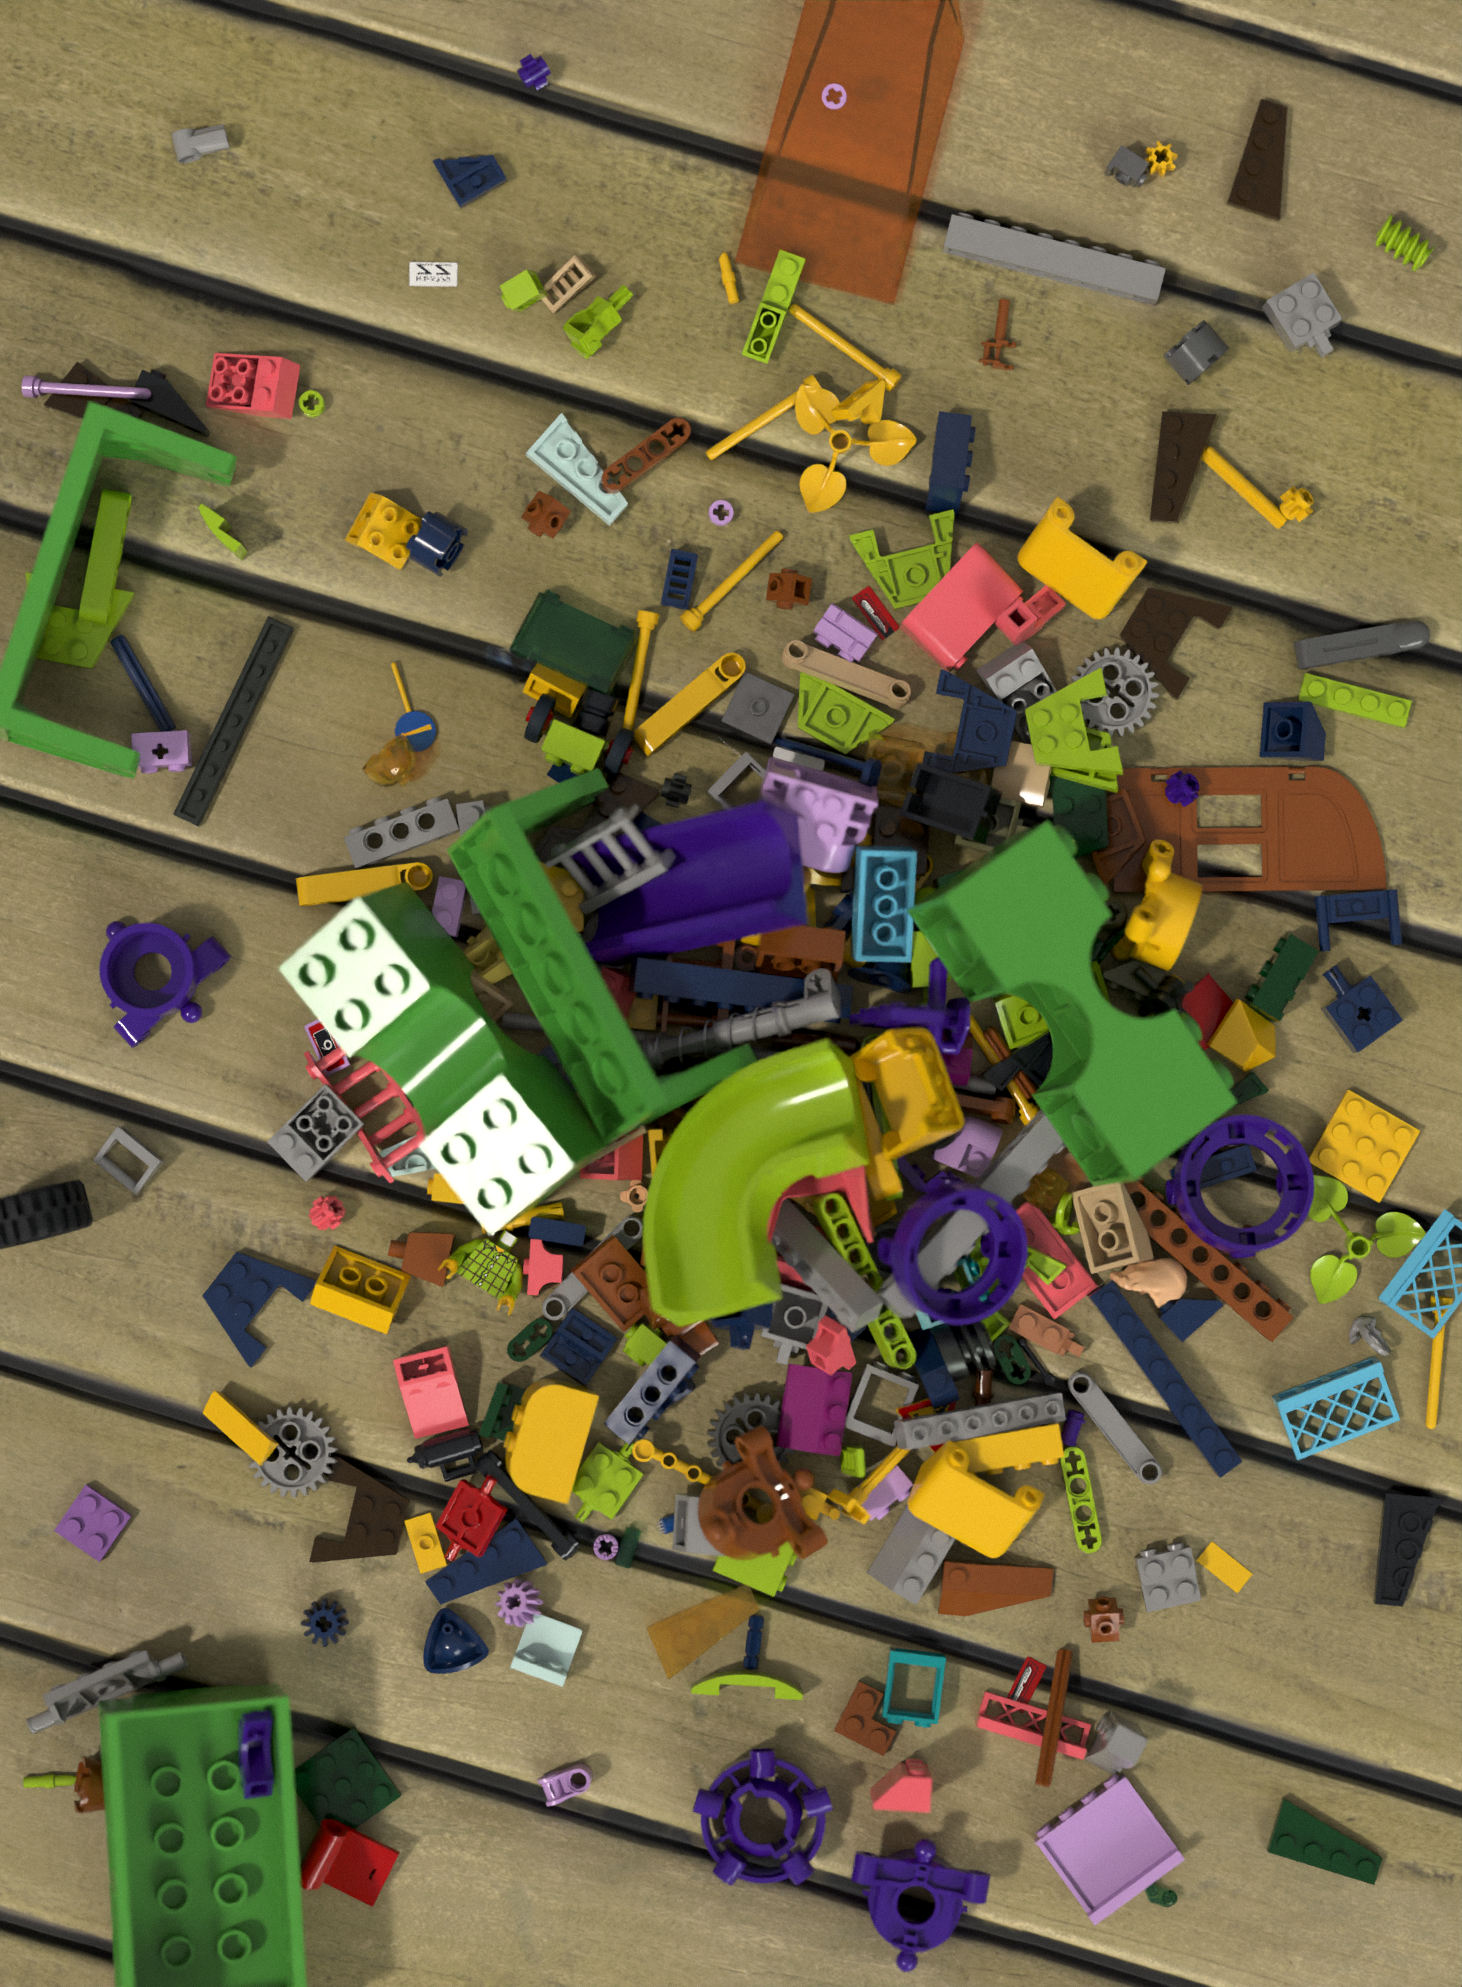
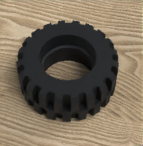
(43, 1213)

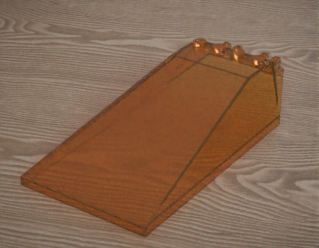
(853, 178)

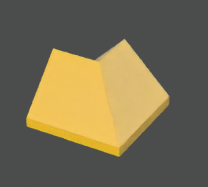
(1244, 1037)

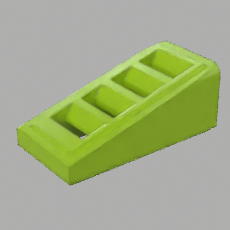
(852, 1460)

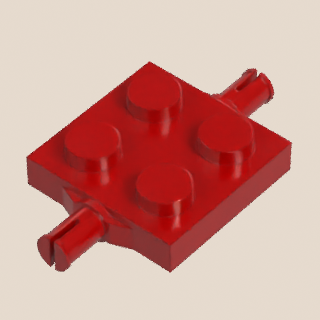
(471, 1518)

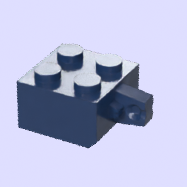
(743, 1323)

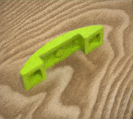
(711, 1684)

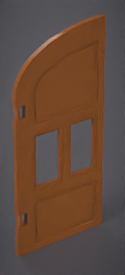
(1310, 834)

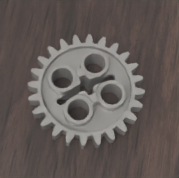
(1127, 671)
(308, 1432)

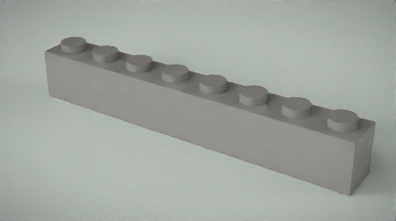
(1054, 259)

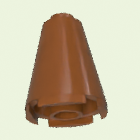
(89, 1786)

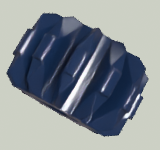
(318, 1628)

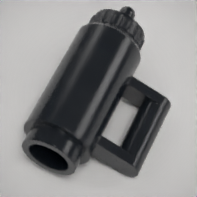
(447, 1450)

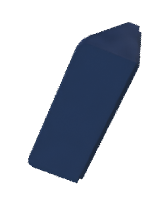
(557, 1231)

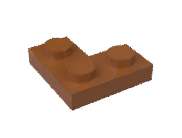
(857, 1720)

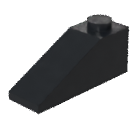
(167, 402)

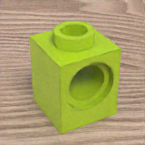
(522, 291)

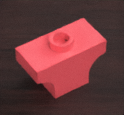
(542, 1267)
(831, 1347)

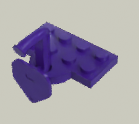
(933, 1017)

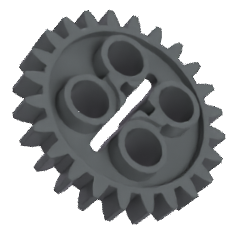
(727, 1420)

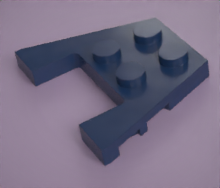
(983, 729)
(242, 1292)

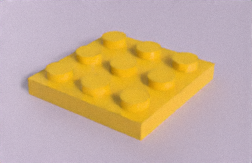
(1363, 1146)

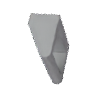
(136, 1147)

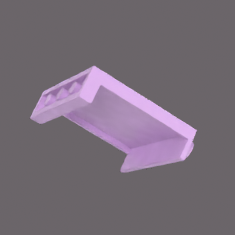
(1108, 1848)

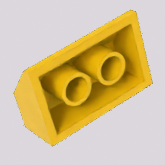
(360, 1289)

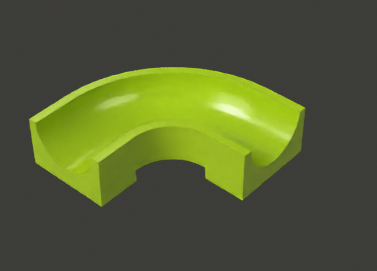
(728, 1169)

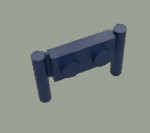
(1357, 908)

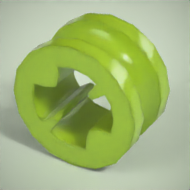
(318, 409)

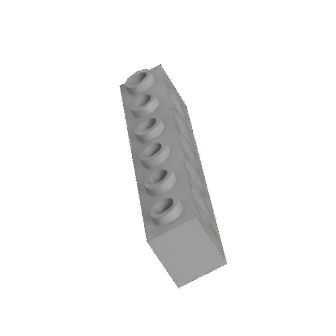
(979, 1420)

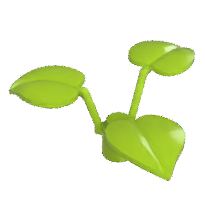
(1395, 1238)

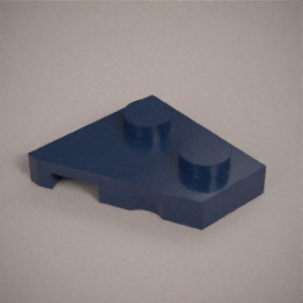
(470, 177)

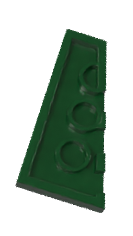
(1317, 1844)

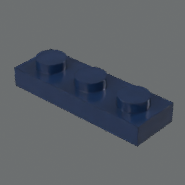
(1225, 1166)

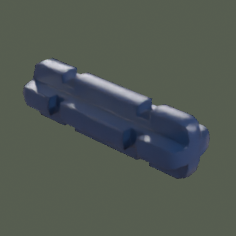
(753, 1642)

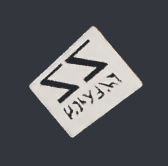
(432, 274)

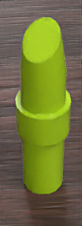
(48, 1781)

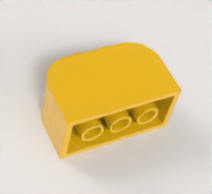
(549, 1437)

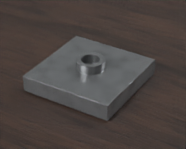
(757, 708)

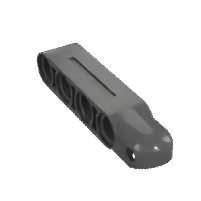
(1360, 644)

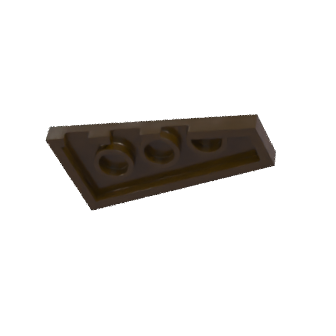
(1260, 171)

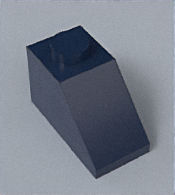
(1187, 1315)

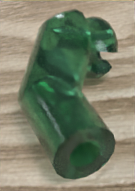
(1161, 1896)

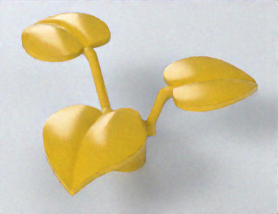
(821, 486)

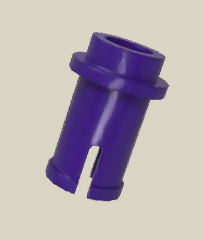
(1072, 1427)

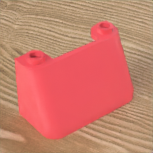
(961, 608)

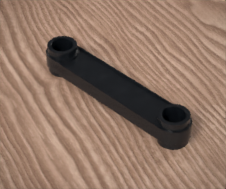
(564, 1543)

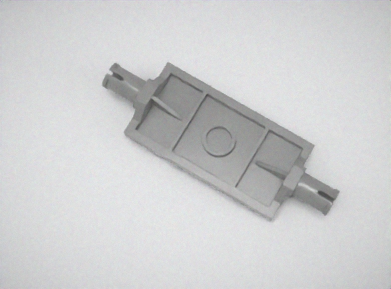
(105, 1684)

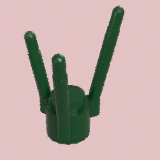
(1101, 949)

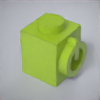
(644, 1344)

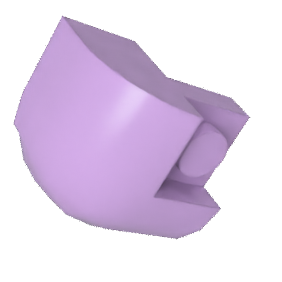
(971, 1148)

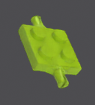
(605, 1481)

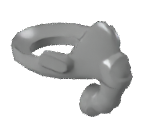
(1372, 1336)

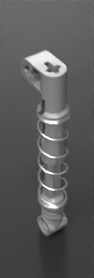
(818, 1005)

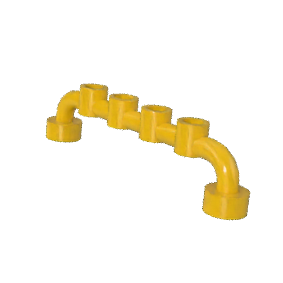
(644, 1450)

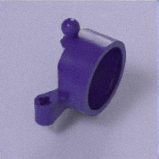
(149, 1007)
(916, 1867)

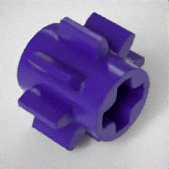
(533, 72)
(1182, 788)

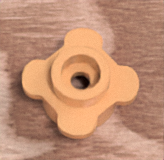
(628, 1195)

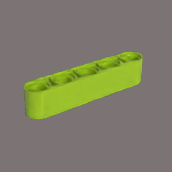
(105, 556)

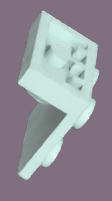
(547, 1649)

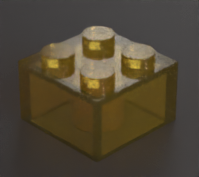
(898, 763)

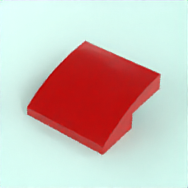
(1207, 1006)

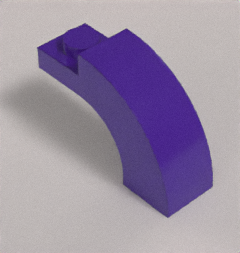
(254, 1754)

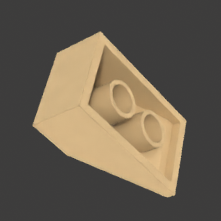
(1110, 1228)

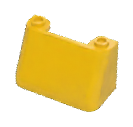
(1074, 566)
(910, 1088)
(967, 1505)

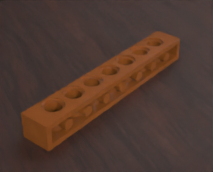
(1278, 1313)

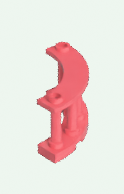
(379, 1164)

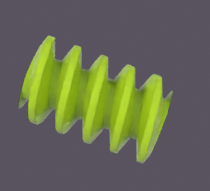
(1403, 243)

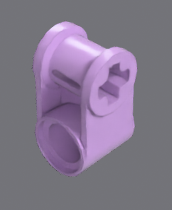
(560, 1786)

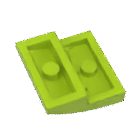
(220, 529)

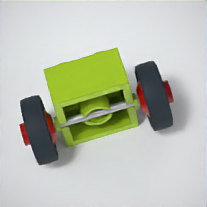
(574, 746)

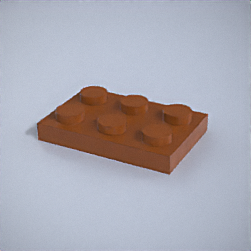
(614, 1281)

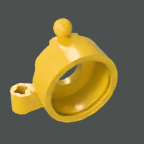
(1165, 914)

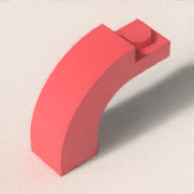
(1025, 619)

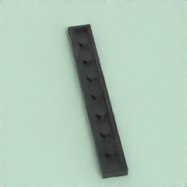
(233, 721)

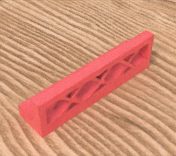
(1027, 1734)

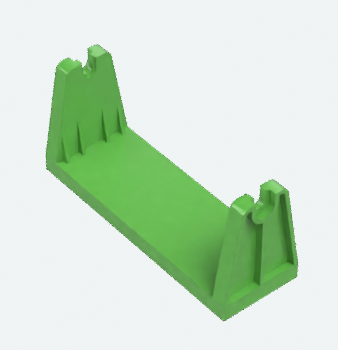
(101, 435)
(558, 971)

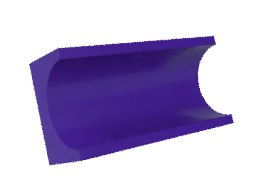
(729, 881)

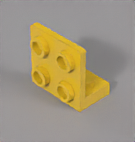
(384, 530)

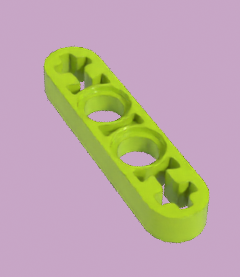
(1078, 1499)

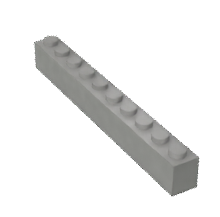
(960, 1228)

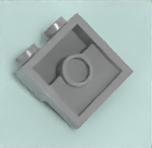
(1167, 1576)

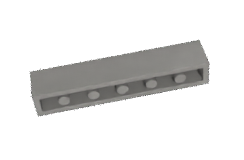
(824, 1269)

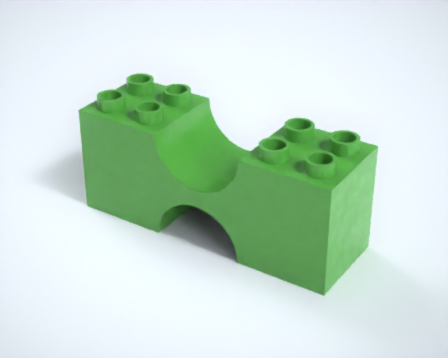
(405, 1000)
(1117, 1083)

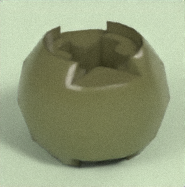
(1119, 919)

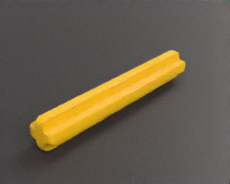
(1244, 487)

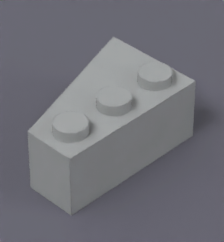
(1116, 1744)

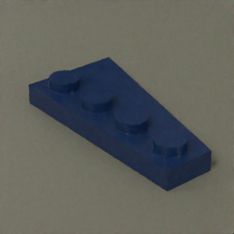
(507, 1556)

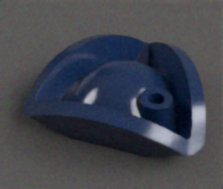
(452, 1644)

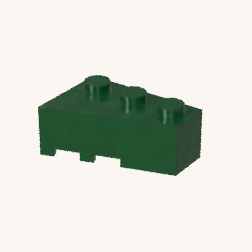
(1280, 977)

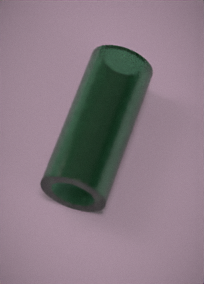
(628, 1547)

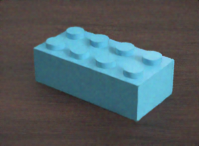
(880, 903)

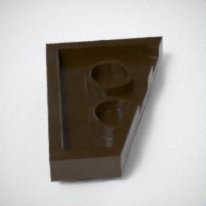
(77, 404)

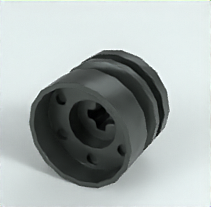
(964, 1347)

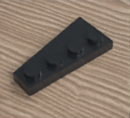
(1402, 1535)

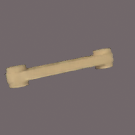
(846, 674)

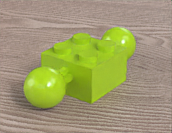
(921, 954)

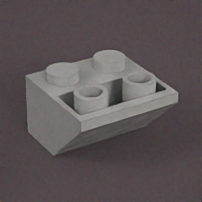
(687, 1530)

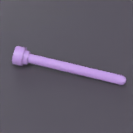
(34, 387)

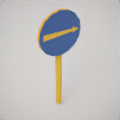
(414, 724)

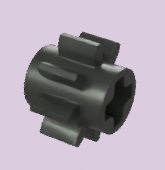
(676, 790)

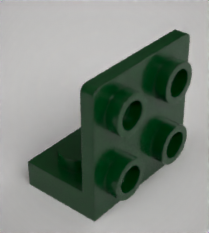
(499, 1413)

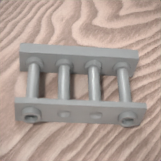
(613, 885)

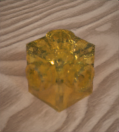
(1046, 1190)

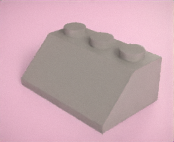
(910, 1556)

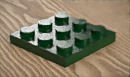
(344, 1782)

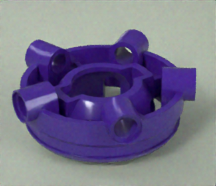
(795, 1862)

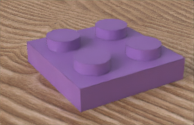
(93, 1522)

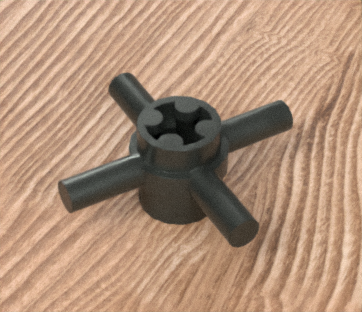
(1163, 996)

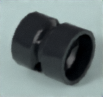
(595, 713)

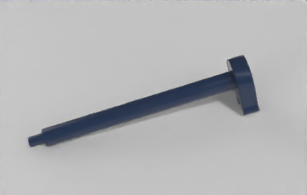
(870, 769)

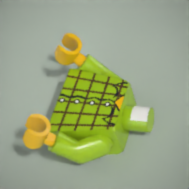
(490, 1267)

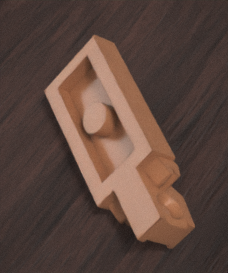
(1044, 1332)

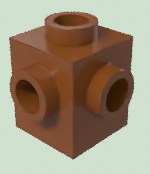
(545, 515)
(788, 589)
(1103, 1619)

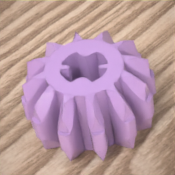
(521, 1613)

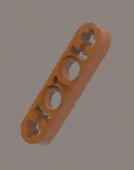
(647, 457)

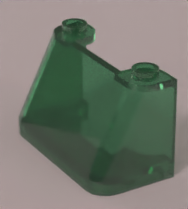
(574, 643)

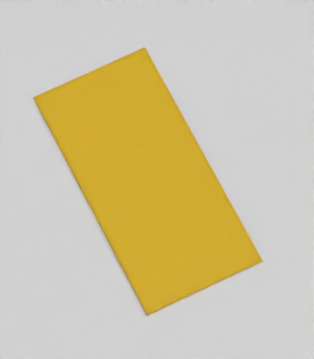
(1224, 1567)

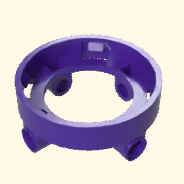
(1293, 1184)
(1003, 1245)

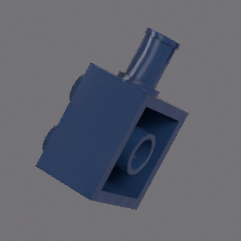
(1343, 1010)

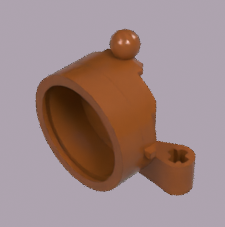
(723, 1517)

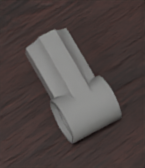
(193, 143)

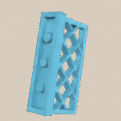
(1415, 1265)
(1329, 1385)

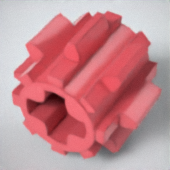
(327, 1212)

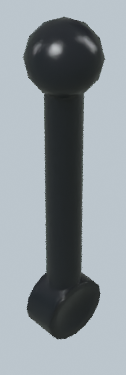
(1048, 1378)

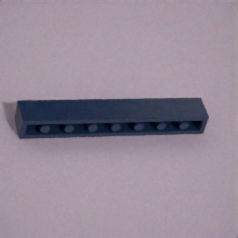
(720, 986)
(1164, 1378)

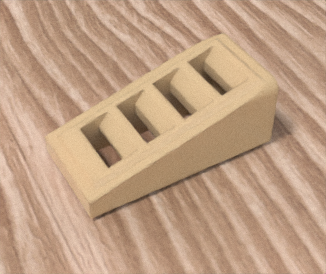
(581, 283)

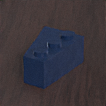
(950, 462)

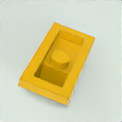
(863, 403)

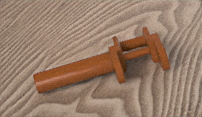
(1000, 333)

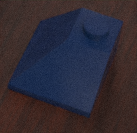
(1292, 732)

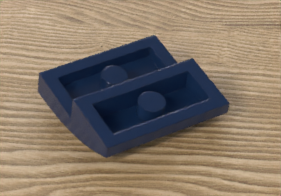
(578, 1347)

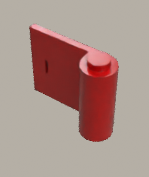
(345, 1861)

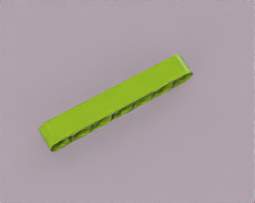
(864, 1265)

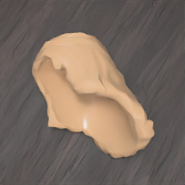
(1160, 1278)

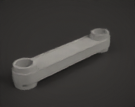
(571, 1289)
(1114, 1428)

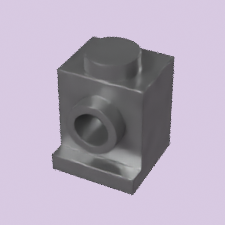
(1128, 168)

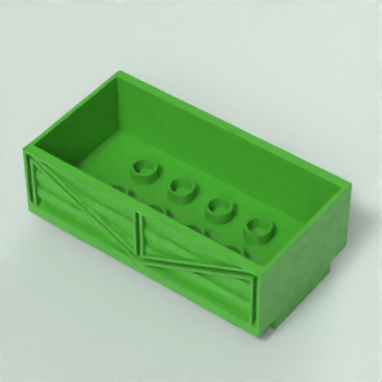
(194, 1869)

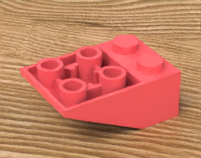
(253, 385)
(431, 1391)

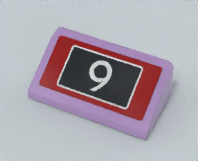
(324, 1044)

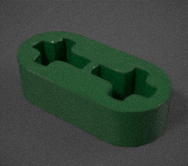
(534, 1344)
(1017, 1355)

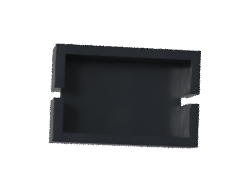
(951, 803)

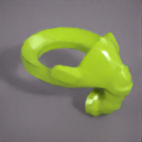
(1062, 1217)

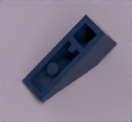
(932, 1369)

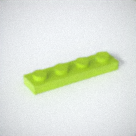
(1354, 700)

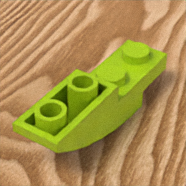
(774, 306)

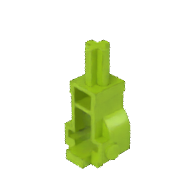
(595, 322)

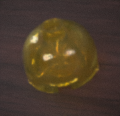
(393, 763)

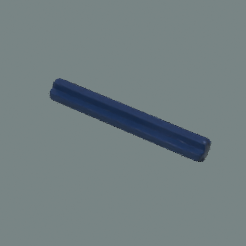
(142, 684)

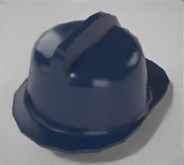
(884, 974)

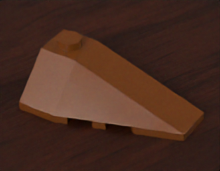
(981, 1586)

